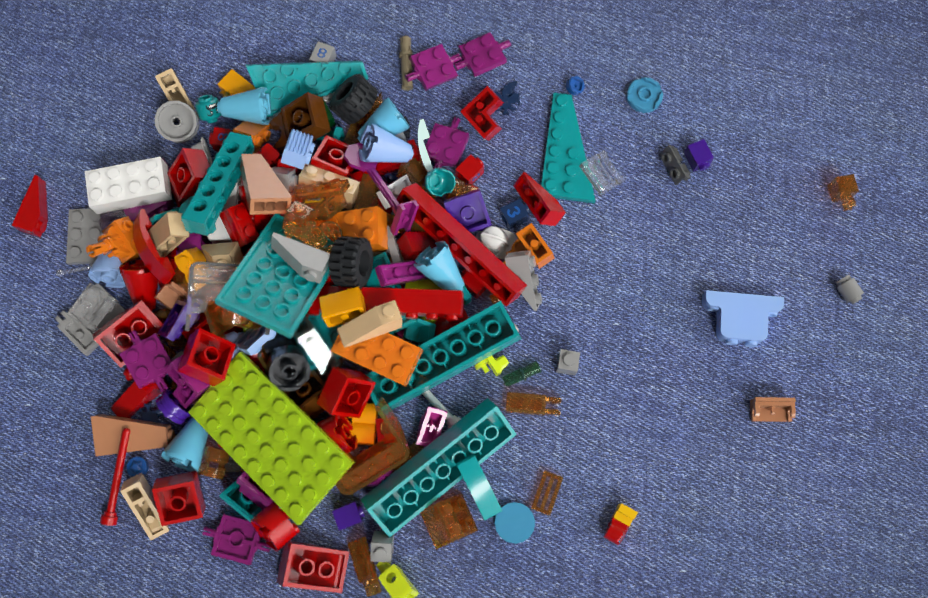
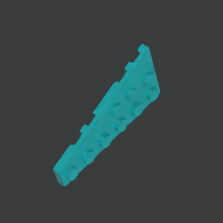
(291, 80)
(564, 154)

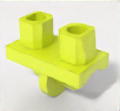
(495, 365)

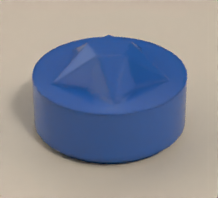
(575, 85)
(136, 466)

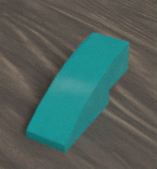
(479, 487)

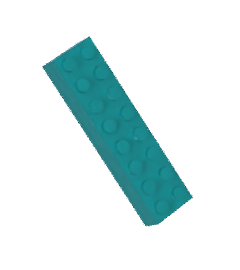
(450, 354)
(435, 468)

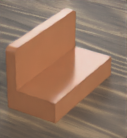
(170, 294)

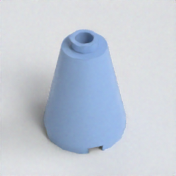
(383, 147)
(107, 271)

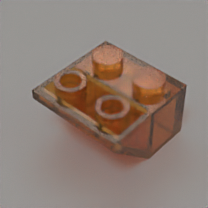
(448, 521)

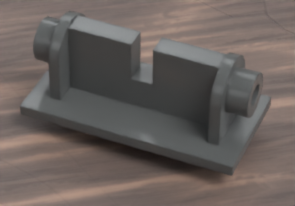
(671, 160)

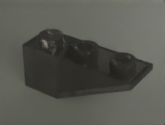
(315, 345)

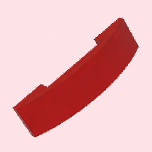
(159, 267)

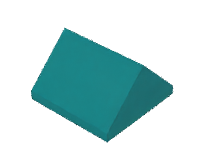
(240, 502)

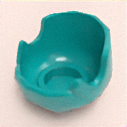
(439, 181)

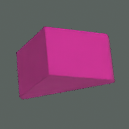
(430, 425)

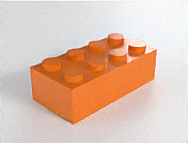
(364, 223)
(383, 355)

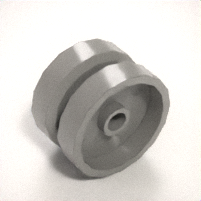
(167, 115)

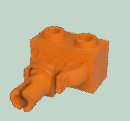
(116, 239)
(531, 240)

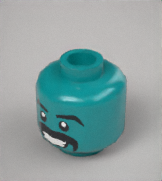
(207, 108)

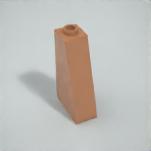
(262, 187)
(143, 434)

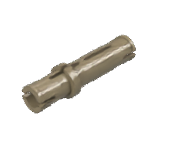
(406, 66)

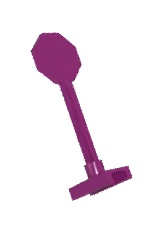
(404, 212)

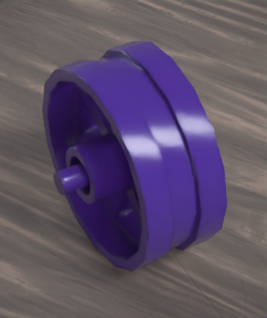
(172, 408)

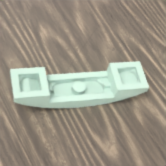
(423, 134)

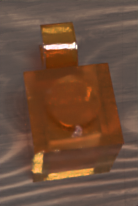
(414, 170)
(843, 189)

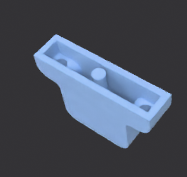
(741, 316)

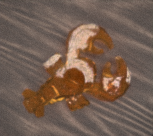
(315, 235)

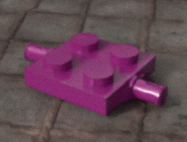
(482, 54)
(433, 67)
(447, 144)
(147, 360)
(235, 540)

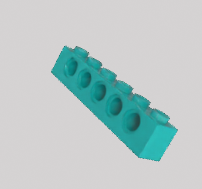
(217, 185)

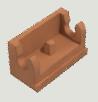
(772, 409)

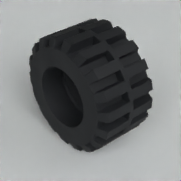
(353, 99)
(351, 261)

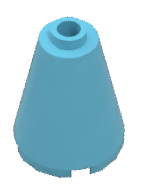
(247, 106)
(387, 118)
(440, 267)
(187, 447)

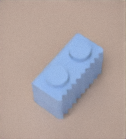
(298, 149)

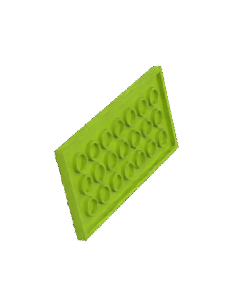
(271, 438)

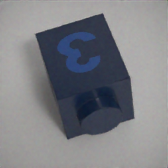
(514, 214)

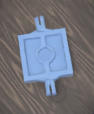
(252, 341)

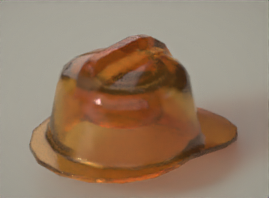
(230, 318)

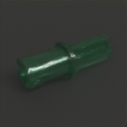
(521, 374)

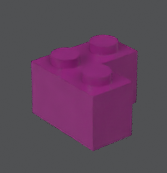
(189, 388)

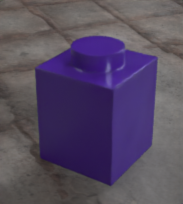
(698, 155)
(348, 516)

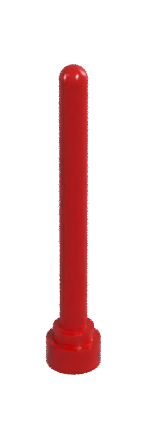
(109, 517)

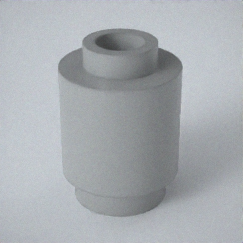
(849, 289)

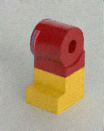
(619, 523)

